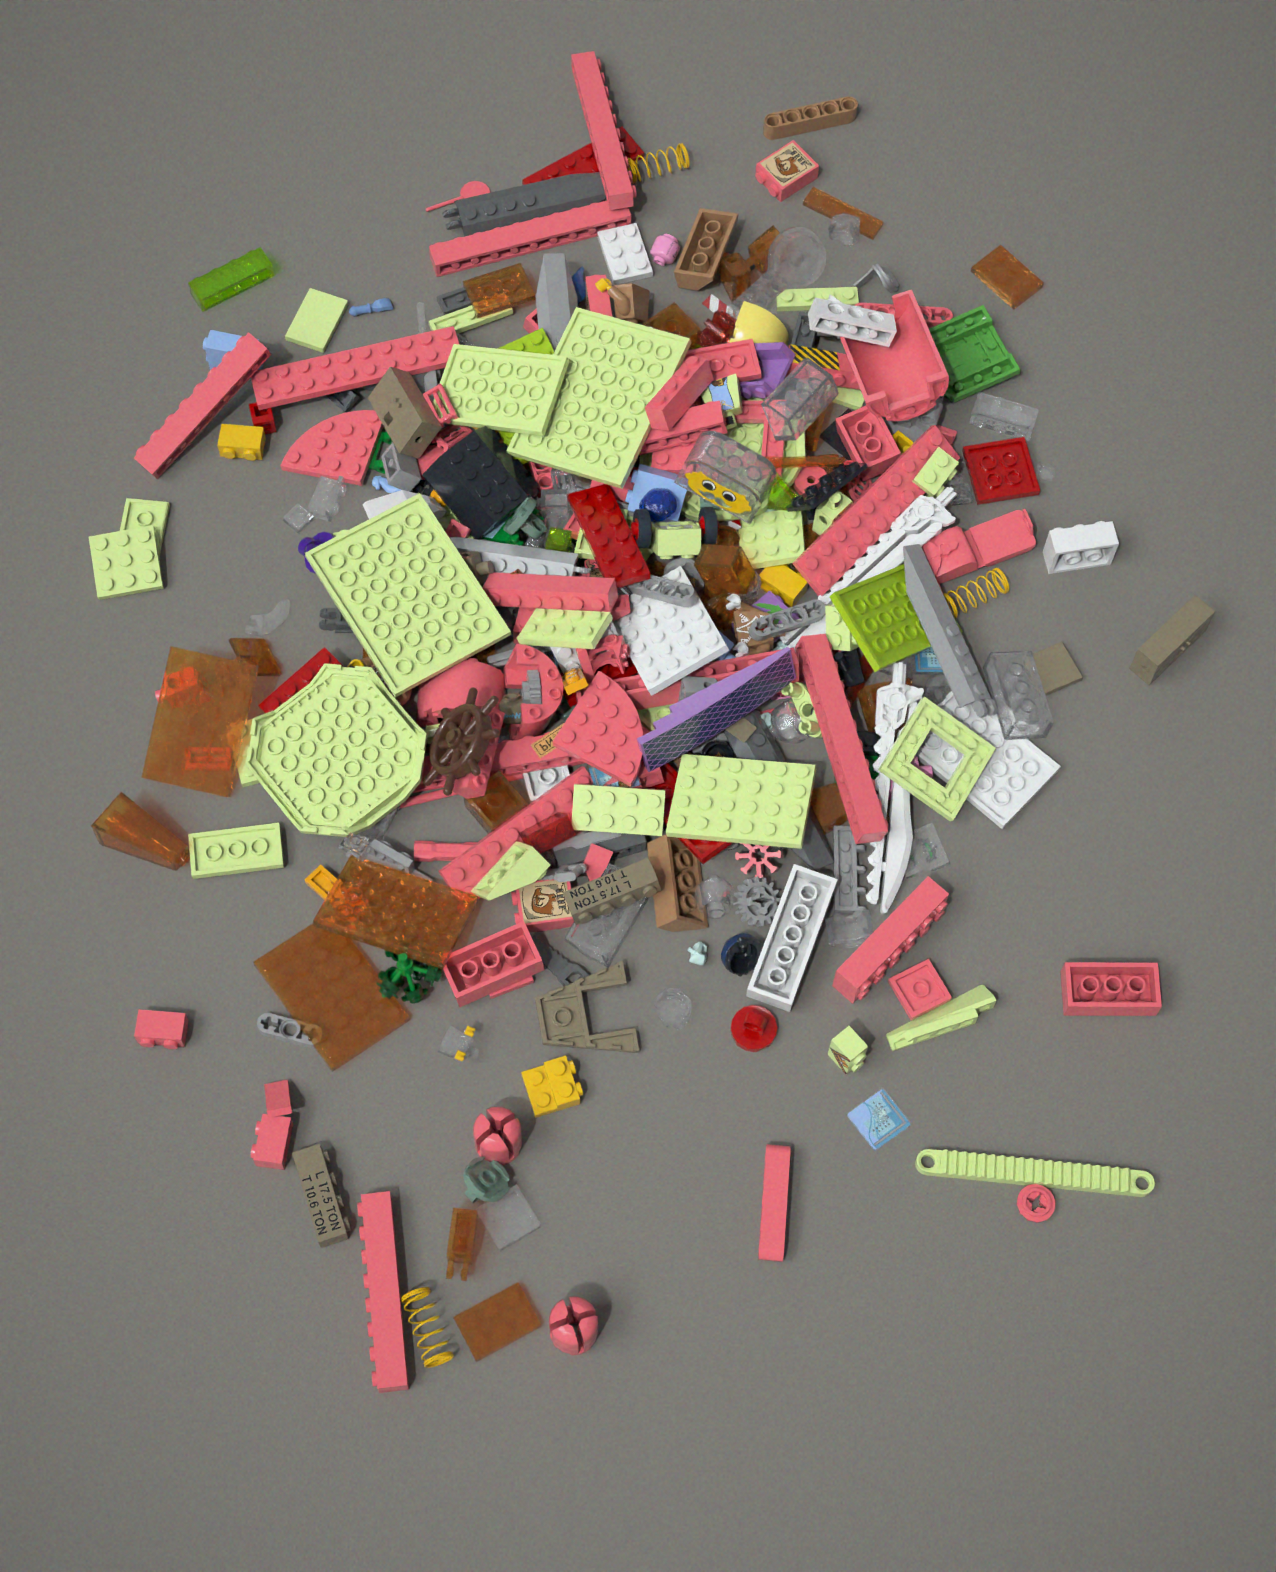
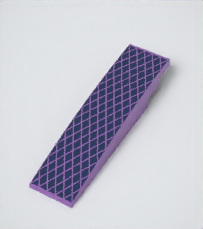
(715, 709)

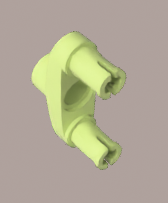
(803, 704)

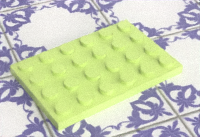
(502, 388)
(741, 801)

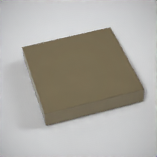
(1056, 668)

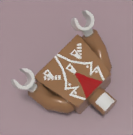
(742, 620)

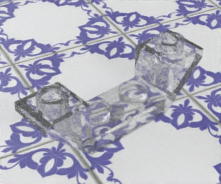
(359, 844)

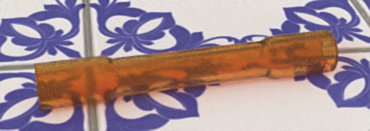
(821, 461)

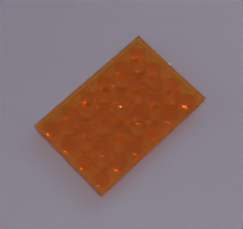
(200, 721)
(396, 911)
(330, 993)

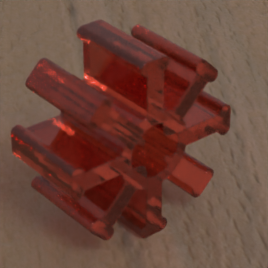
(718, 330)

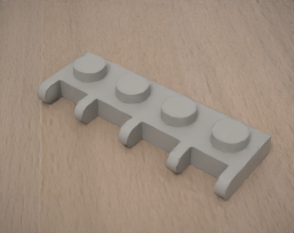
(846, 870)

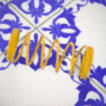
(680, 160)
(1005, 583)
(441, 1357)

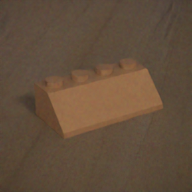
(704, 248)
(678, 877)

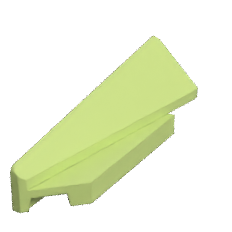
(944, 1019)

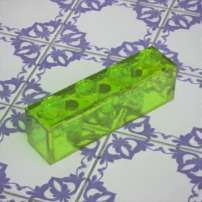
(231, 279)

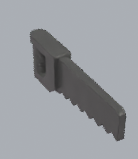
(556, 964)

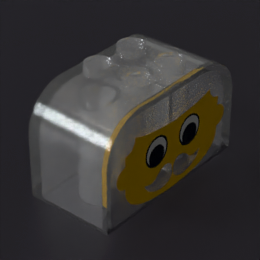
(727, 475)

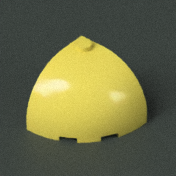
(758, 325)

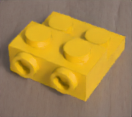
(552, 1086)

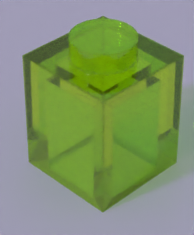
(559, 540)

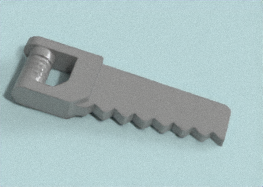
(565, 872)

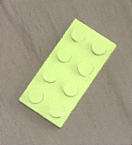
(565, 628)
(618, 809)
(235, 850)

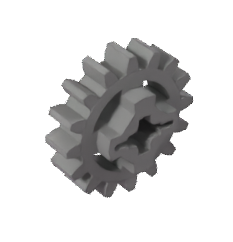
(531, 688)
(755, 912)

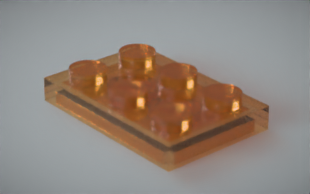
(1007, 277)
(499, 290)
(497, 1322)

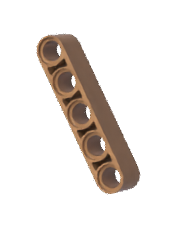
(810, 118)

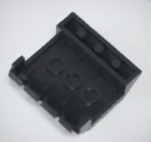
(480, 481)

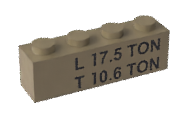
(612, 891)
(320, 1195)

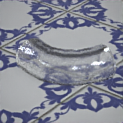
(936, 688)

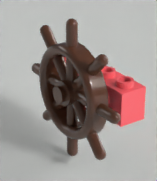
(469, 746)

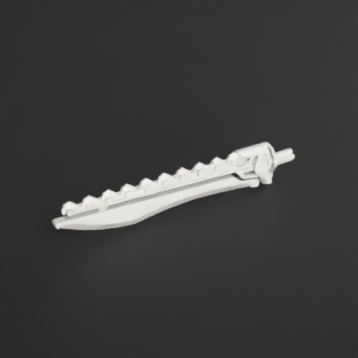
(916, 524)
(890, 715)

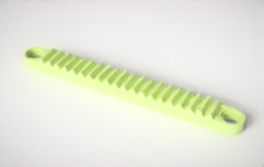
(1031, 1171)

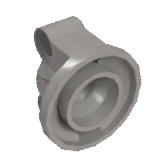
(916, 426)

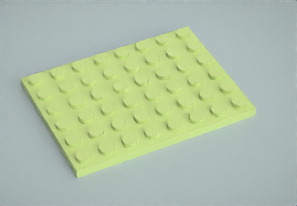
(603, 397)
(407, 594)

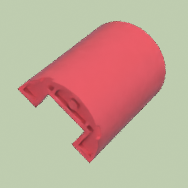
(905, 376)

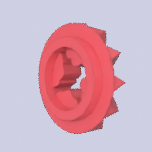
(1046, 1201)

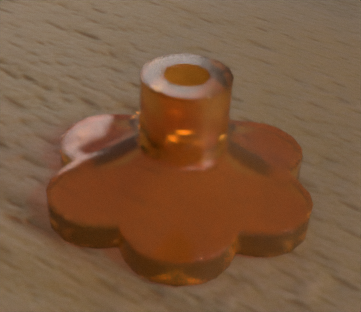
(656, 569)

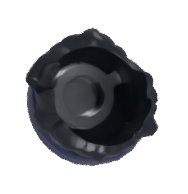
(741, 953)

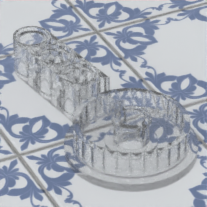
(784, 267)

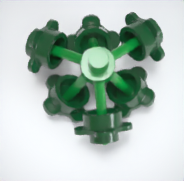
(393, 978)

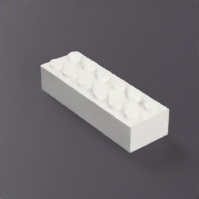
(791, 938)

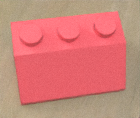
(867, 441)

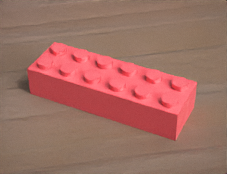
(891, 940)

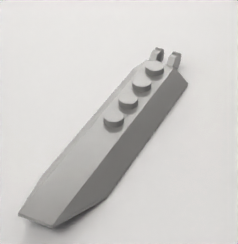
(555, 297)
(528, 560)
(944, 634)

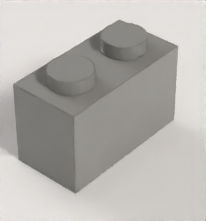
(400, 469)

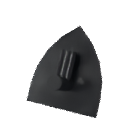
(849, 668)

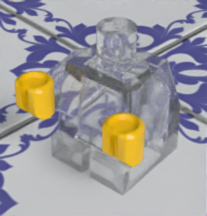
(458, 1044)

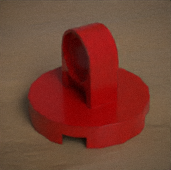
(753, 1028)

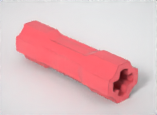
(430, 851)

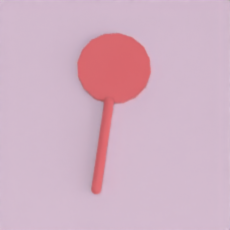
(470, 189)

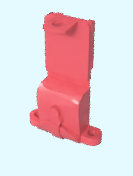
(986, 544)

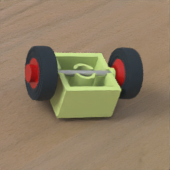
(675, 537)

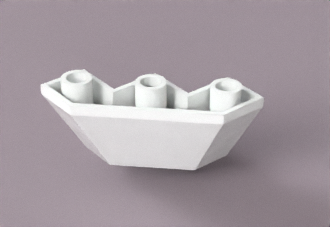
(381, 504)

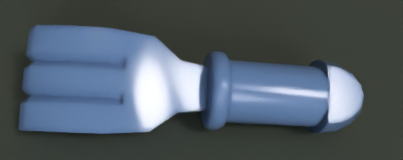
(377, 306)

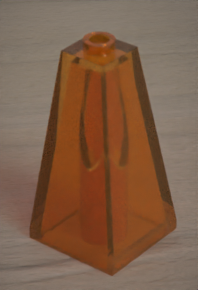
(136, 833)

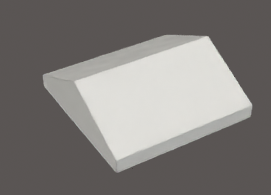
(543, 780)

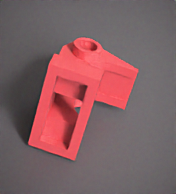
(616, 656)

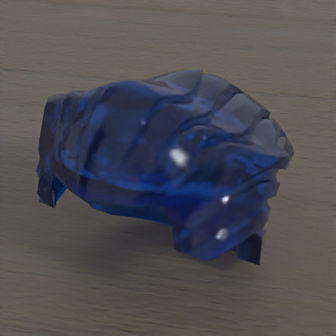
(659, 503)

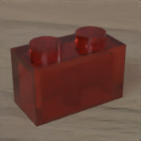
(548, 832)

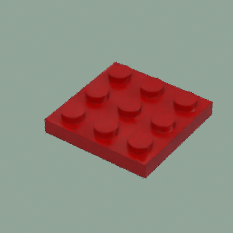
(1001, 470)

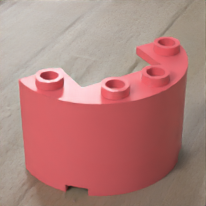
(452, 688)
(534, 716)

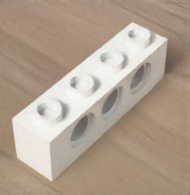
(852, 322)

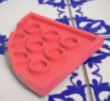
(336, 447)
(604, 730)

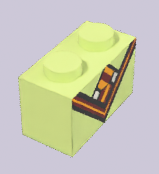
(848, 1050)

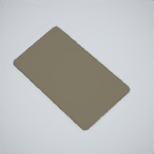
(741, 729)

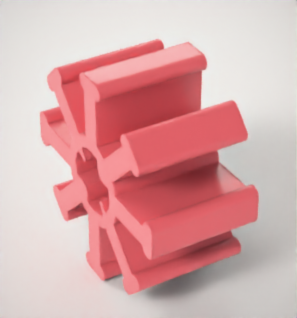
(754, 861)

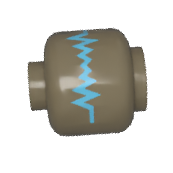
(511, 707)

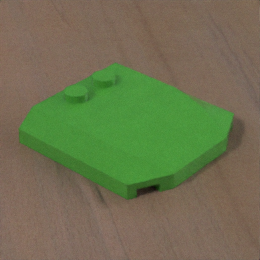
(972, 354)

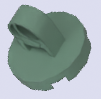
(526, 520)
(485, 1180)

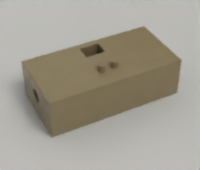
(404, 412)
(1172, 640)

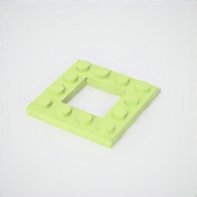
(898, 764)

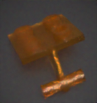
(255, 652)

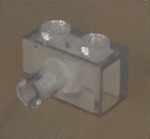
(554, 508)

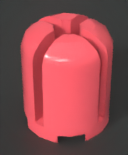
(487, 1135)
(562, 1333)

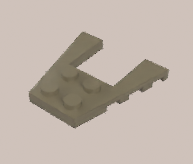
(564, 1018)

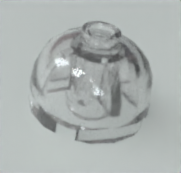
(786, 723)

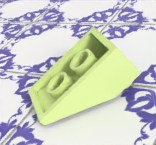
(514, 870)

